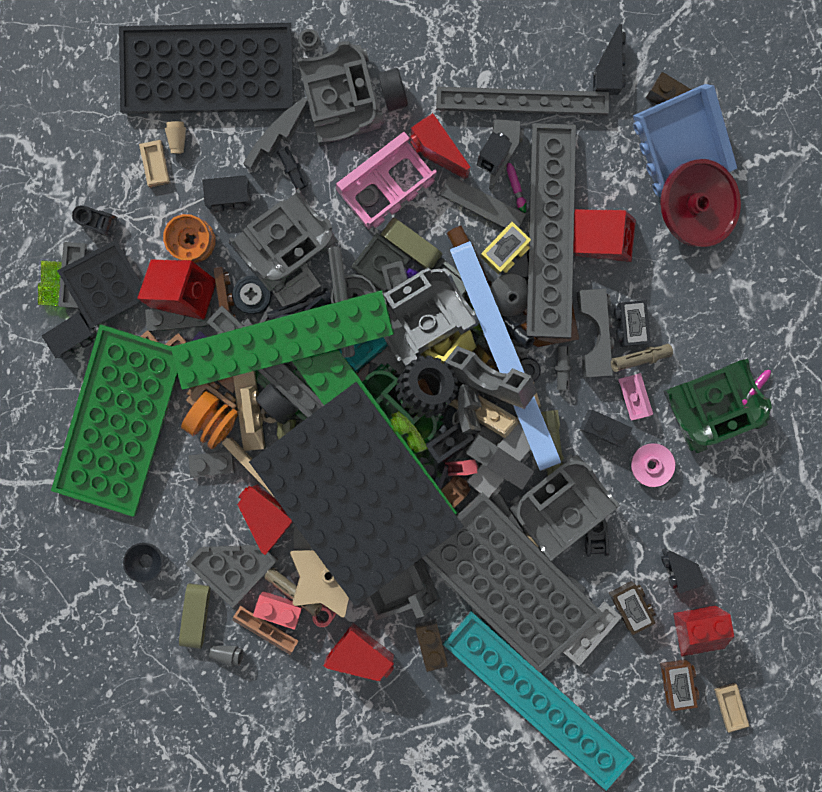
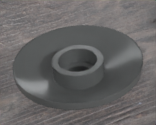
(507, 285)

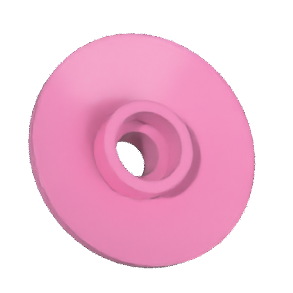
(663, 468)

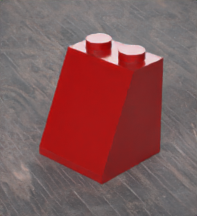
(604, 234)
(177, 288)
(263, 516)
(703, 630)
(360, 655)

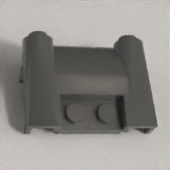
(340, 93)
(283, 241)
(425, 313)
(563, 506)

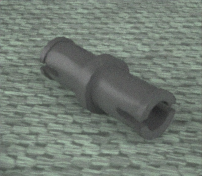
(563, 367)

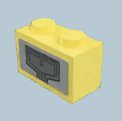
(505, 248)

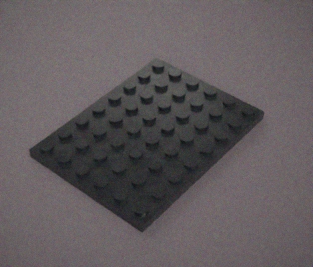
(356, 494)

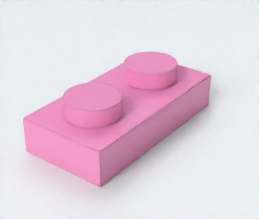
(635, 396)

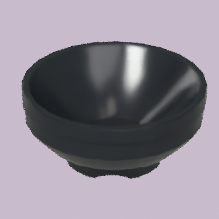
(135, 569)

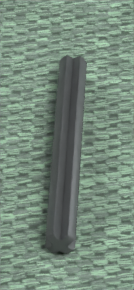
(339, 286)

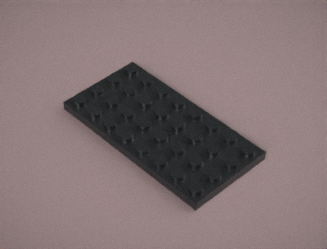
(206, 68)

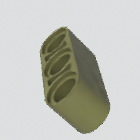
(411, 244)
(194, 615)

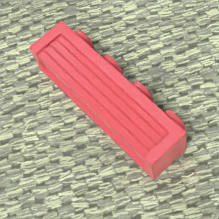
(462, 467)

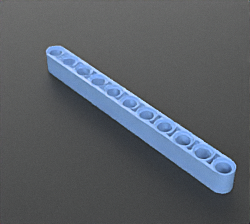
(503, 351)

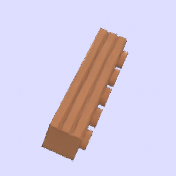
(265, 630)

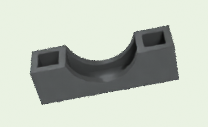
(594, 306)
(511, 387)

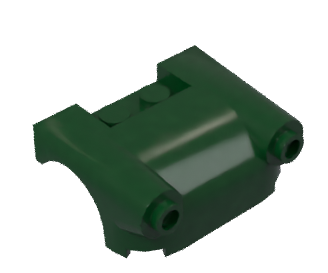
(382, 386)
(712, 406)

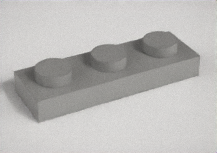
(590, 638)

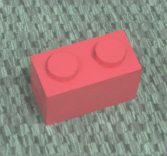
(277, 610)

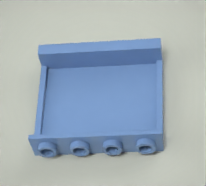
(683, 131)

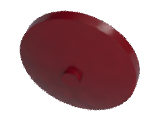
(700, 203)

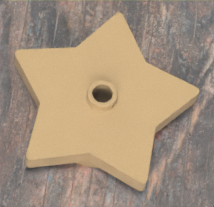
(314, 587)

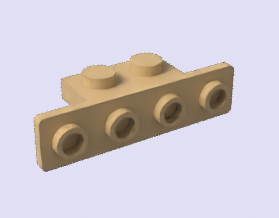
(249, 411)

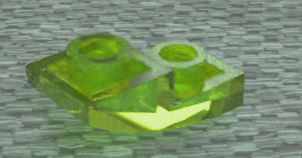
(50, 283)
(403, 425)

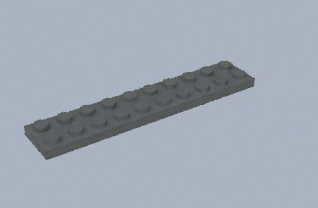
(551, 231)

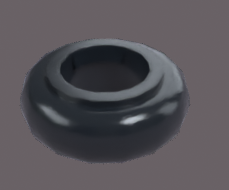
(536, 367)

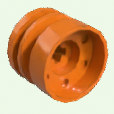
(177, 237)
(209, 419)

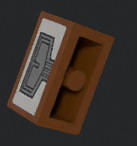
(679, 685)

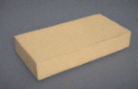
(154, 163)
(731, 707)

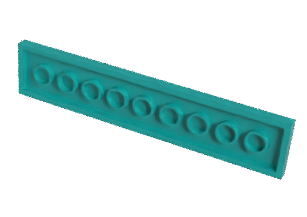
(538, 700)

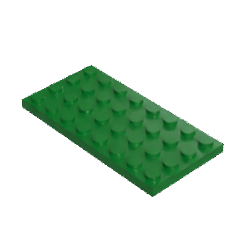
(117, 421)

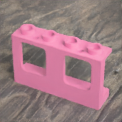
(376, 171)

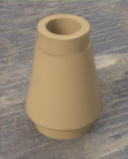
(176, 135)

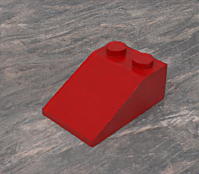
(436, 145)

